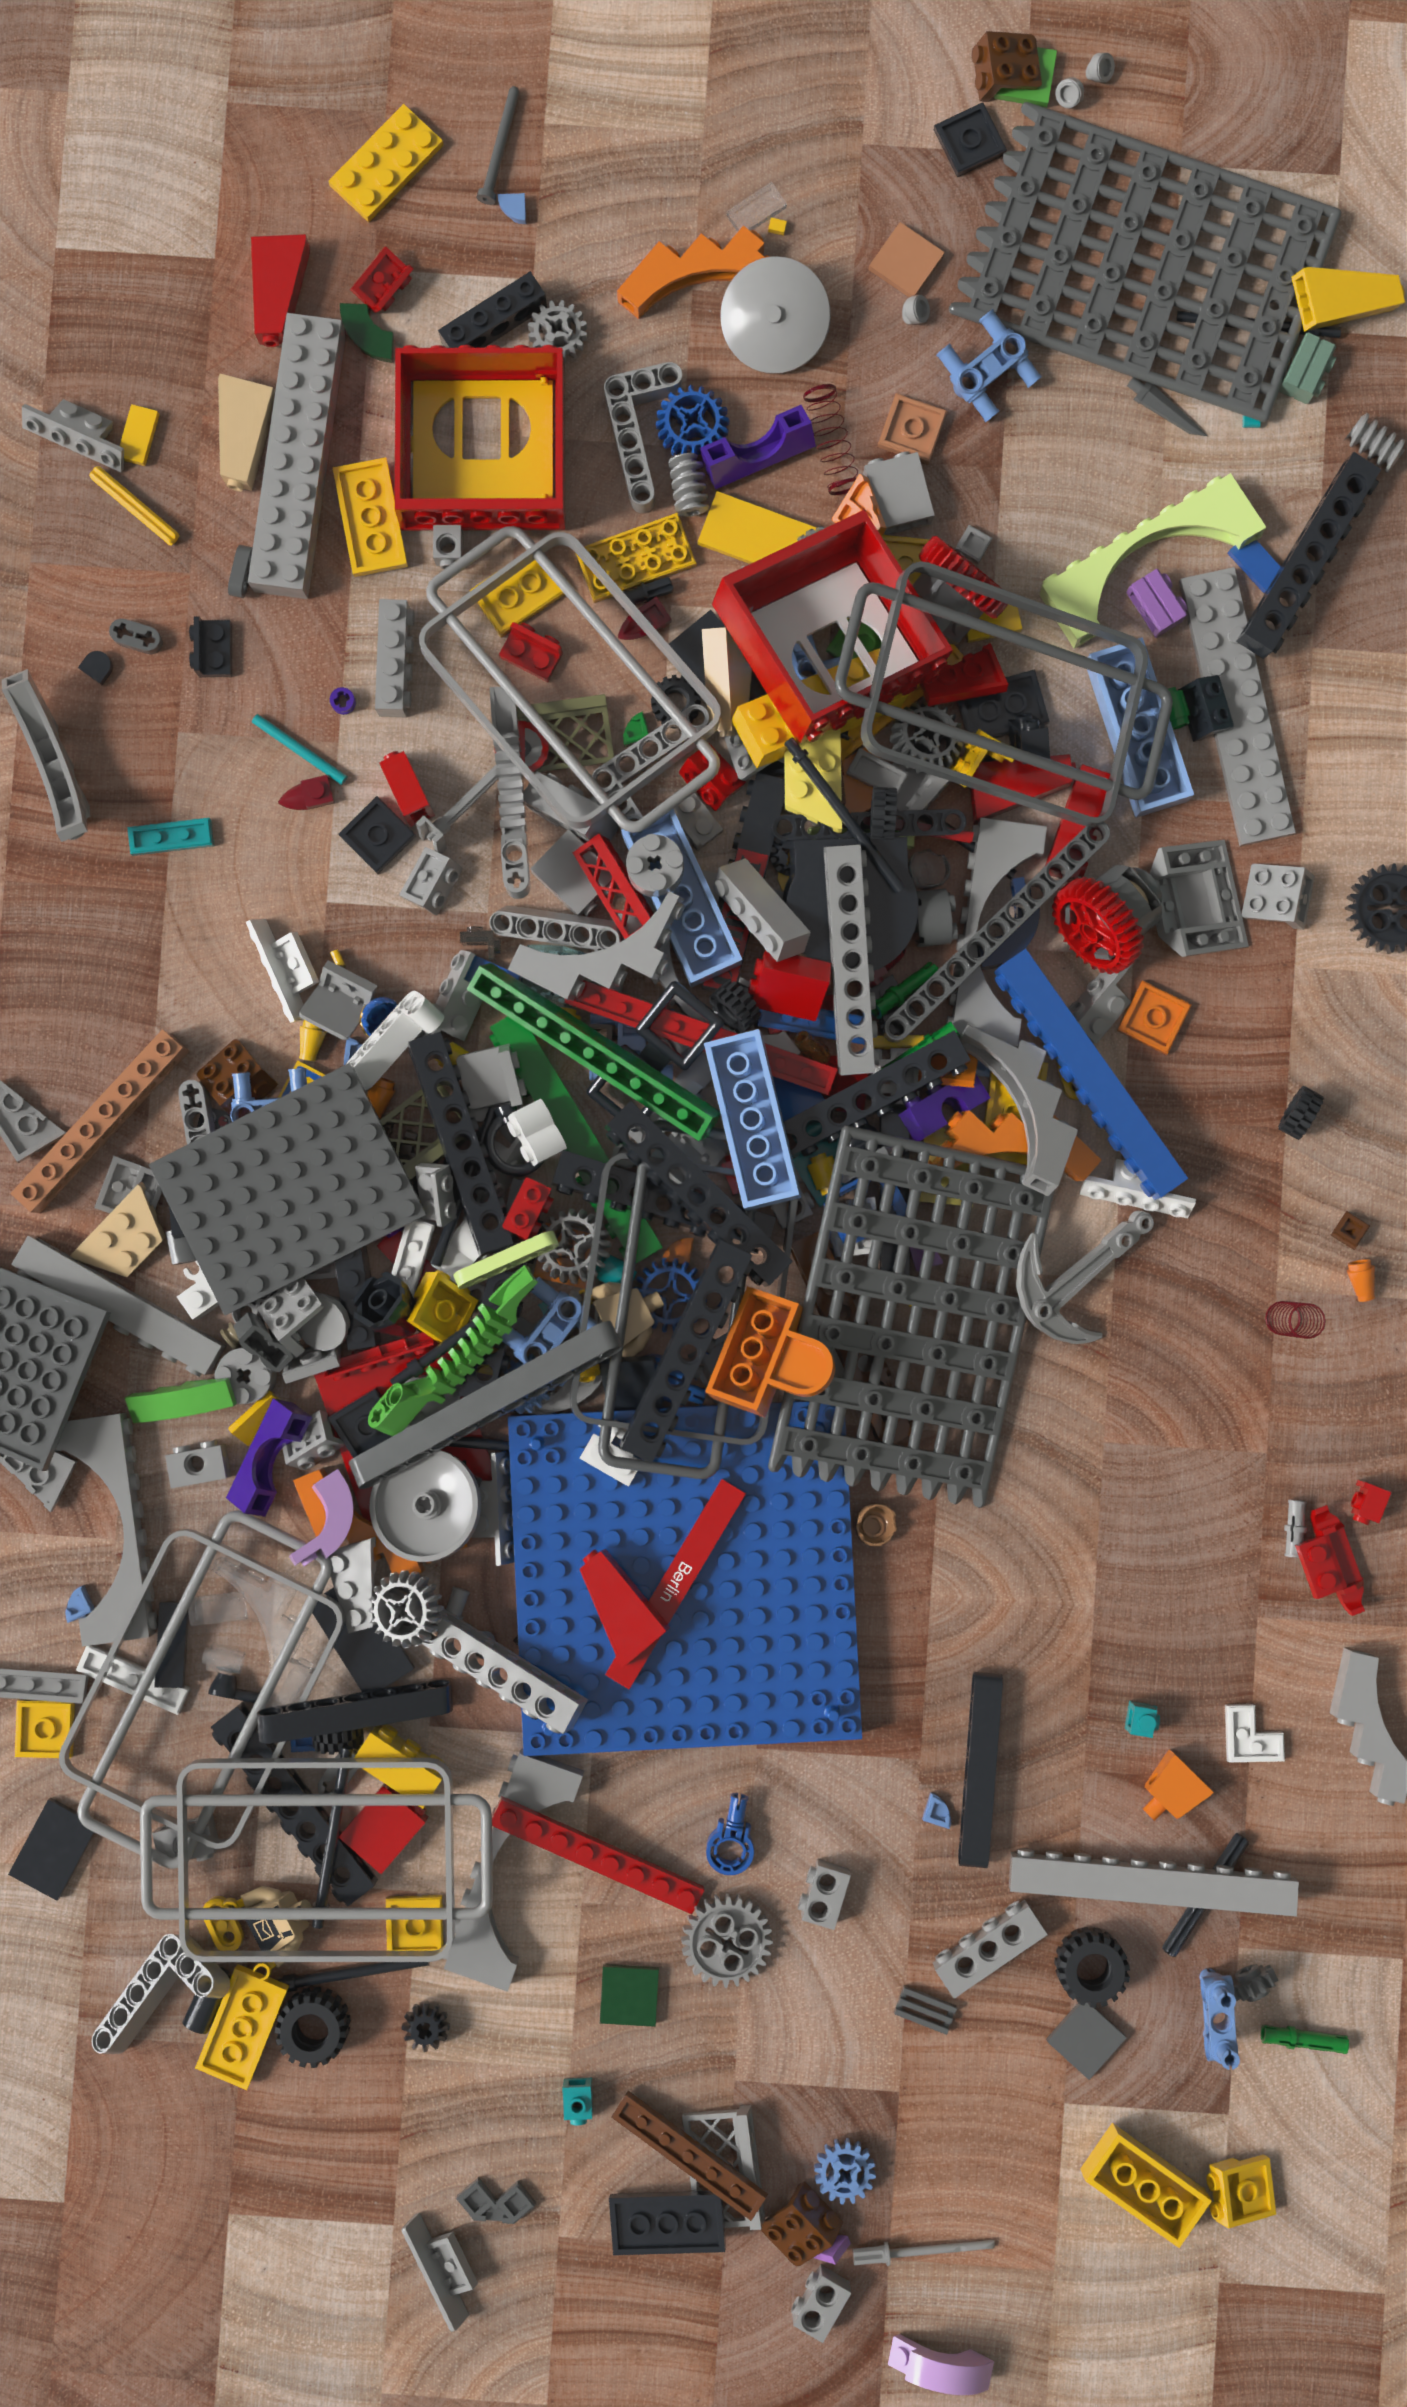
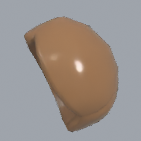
(875, 1524)

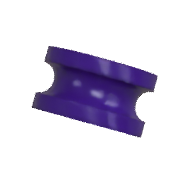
(334, 697)

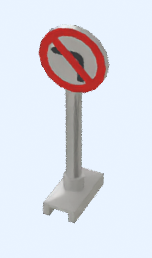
(533, 753)

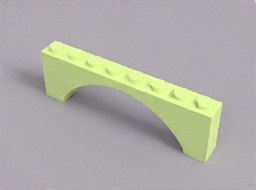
(1214, 513)

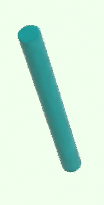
(299, 749)

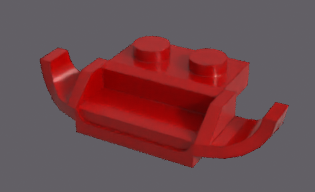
(1331, 1563)

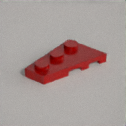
(967, 679)

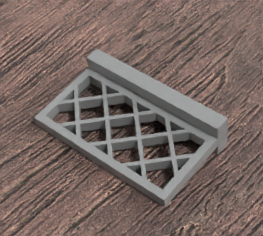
(746, 2152)

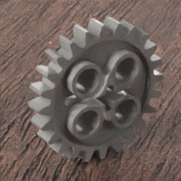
(741, 1919)

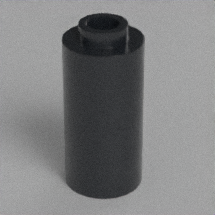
(202, 2012)

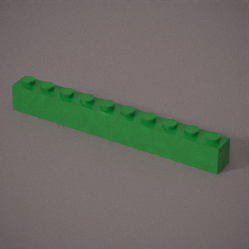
(594, 1051)
(545, 1084)

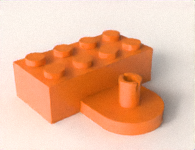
(768, 1355)

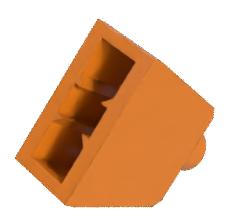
(1174, 1788)

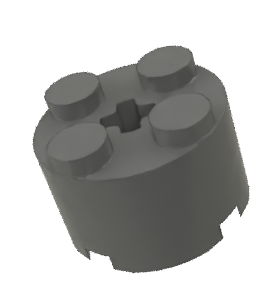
(935, 918)

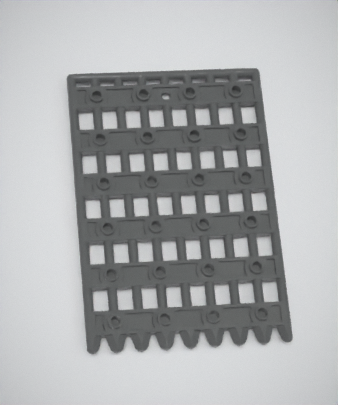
(1171, 270)
(883, 1342)

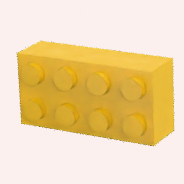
(1145, 2185)

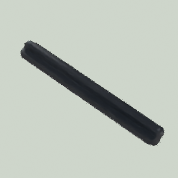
(1193, 1915)

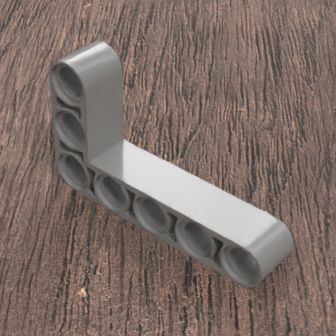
(630, 429)
(642, 761)
(545, 928)
(149, 1989)

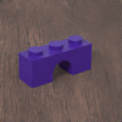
(926, 1116)

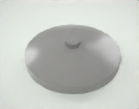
(775, 315)
(427, 1508)

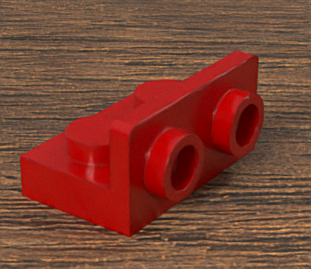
(531, 651)

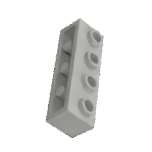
(393, 658)
(761, 910)

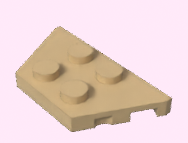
(123, 1236)

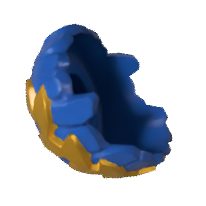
(375, 1013)

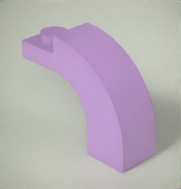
(338, 1507)
(941, 2372)

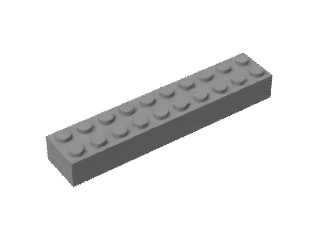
(297, 456)

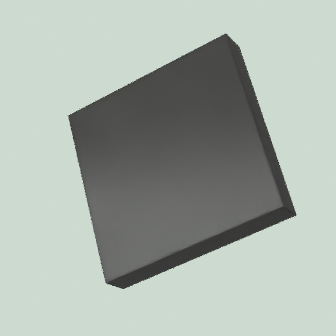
(1086, 2039)

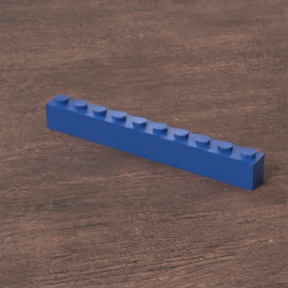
(1090, 1075)

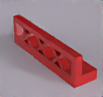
(620, 877)

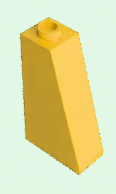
(1341, 296)

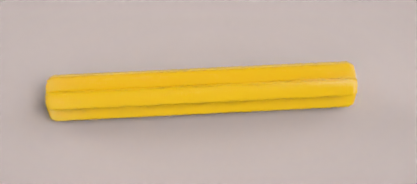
(134, 505)

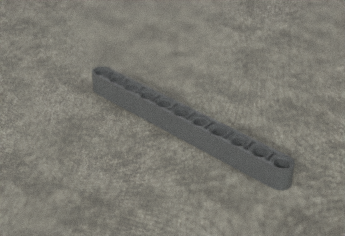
(1001, 919)
(486, 1404)

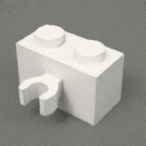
(199, 1298)

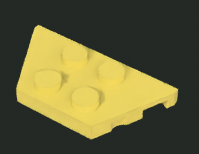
(801, 793)

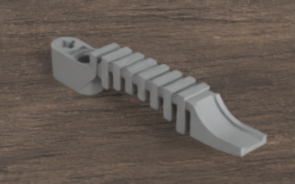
(511, 795)

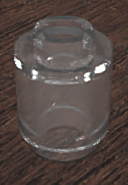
(223, 1659)

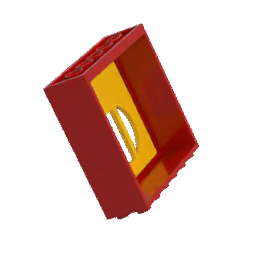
(479, 491)

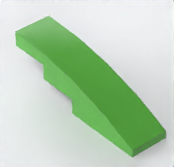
(181, 1401)

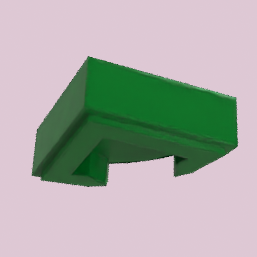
(635, 730)

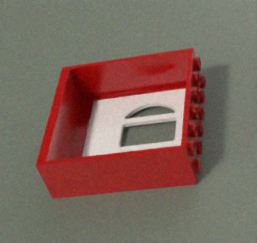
(810, 588)

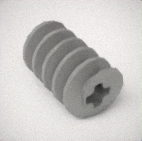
(1376, 442)
(686, 485)

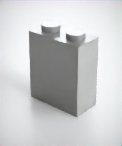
(900, 492)
(565, 878)

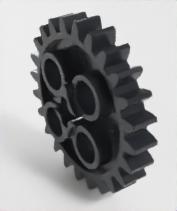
(1390, 884)

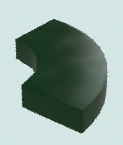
(365, 334)

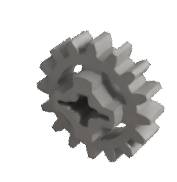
(554, 319)

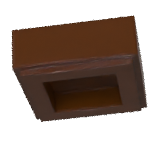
(1350, 1230)

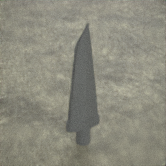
(1156, 401)

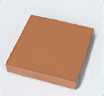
(906, 260)
(912, 427)

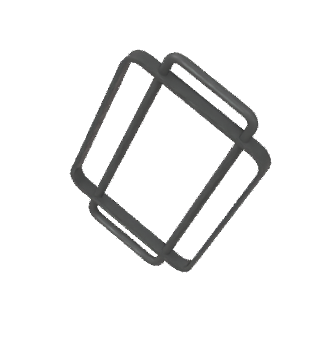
(1137, 681)
(621, 1323)

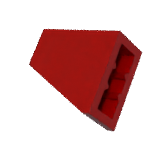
(406, 787)

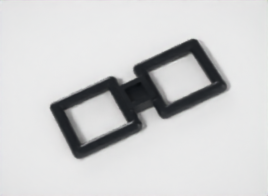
(657, 1051)

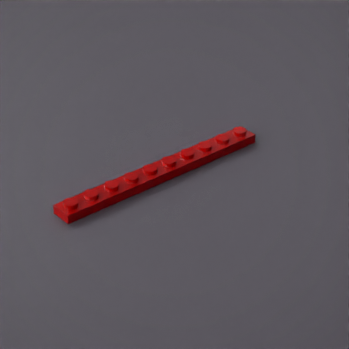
(687, 1031)

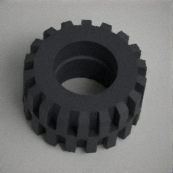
(1108, 1983)
(306, 2049)

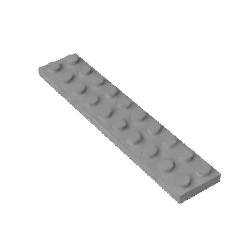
(1249, 748)

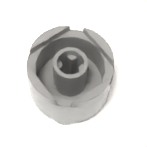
(654, 849)
(260, 1381)

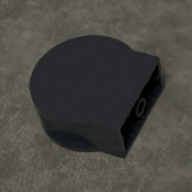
(891, 914)

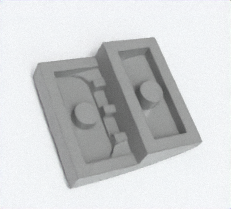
(121, 1180)

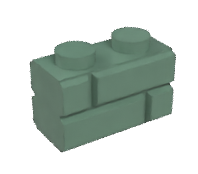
(1307, 368)

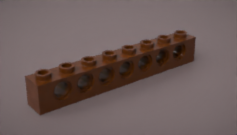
(802, 1253)

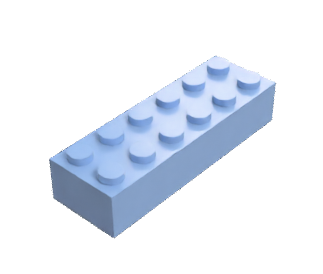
(1172, 781)
(700, 932)
(752, 1120)

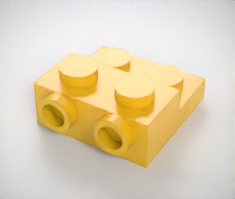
(441, 1306)
(1241, 2190)

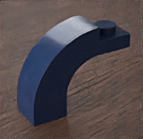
(1019, 939)

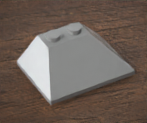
(1198, 899)

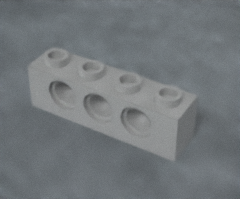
(984, 1963)

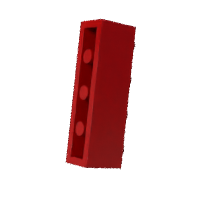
(1084, 800)

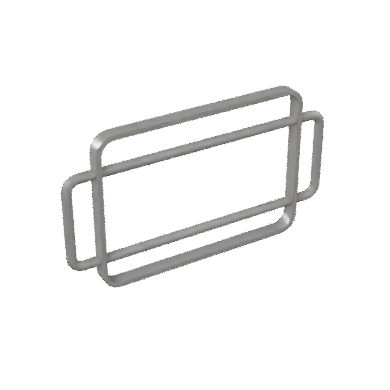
(536, 552)
(95, 1783)
(185, 1913)

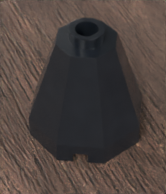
(385, 1305)

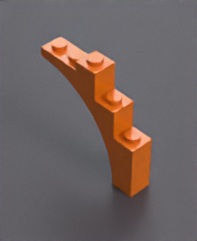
(703, 262)
(1008, 1136)
(360, 1527)

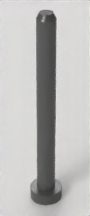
(486, 194)

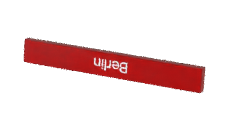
(685, 1569)

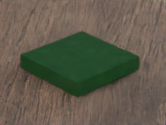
(629, 1995)

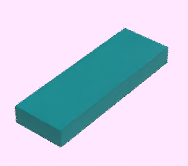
(170, 836)

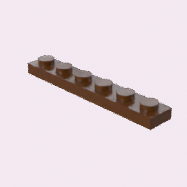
(689, 2155)

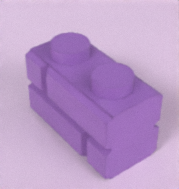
(1157, 602)

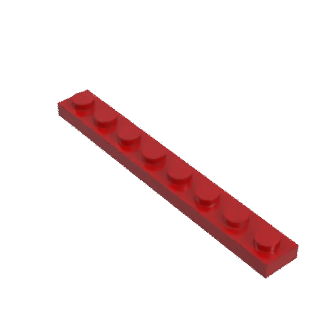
(596, 1855)

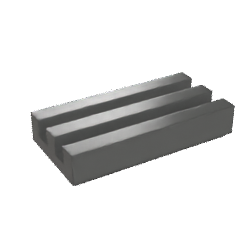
(948, 2018)

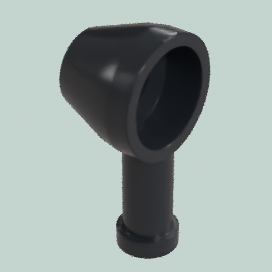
(226, 1687)

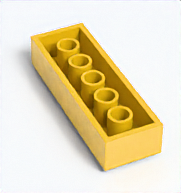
(764, 728)

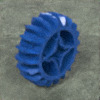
(676, 409)
(674, 1270)

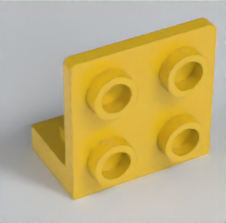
(973, 756)

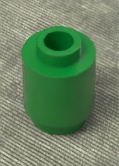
(1180, 711)

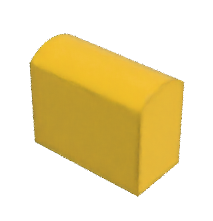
(777, 226)
(336, 955)

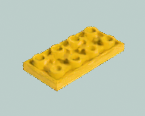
(747, 530)
(639, 556)

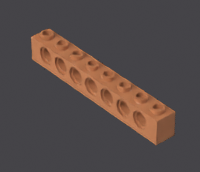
(100, 1122)

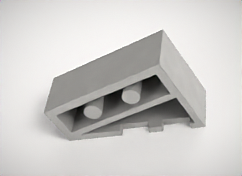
(573, 803)

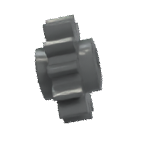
(1253, 1982)

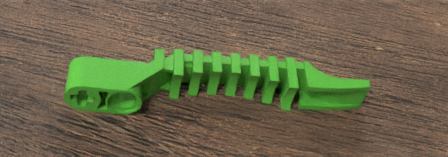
(406, 1400)

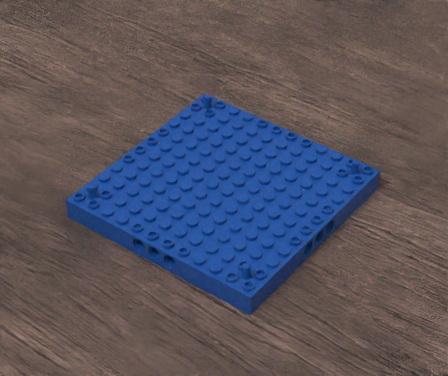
(761, 1635)

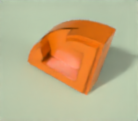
(679, 1249)

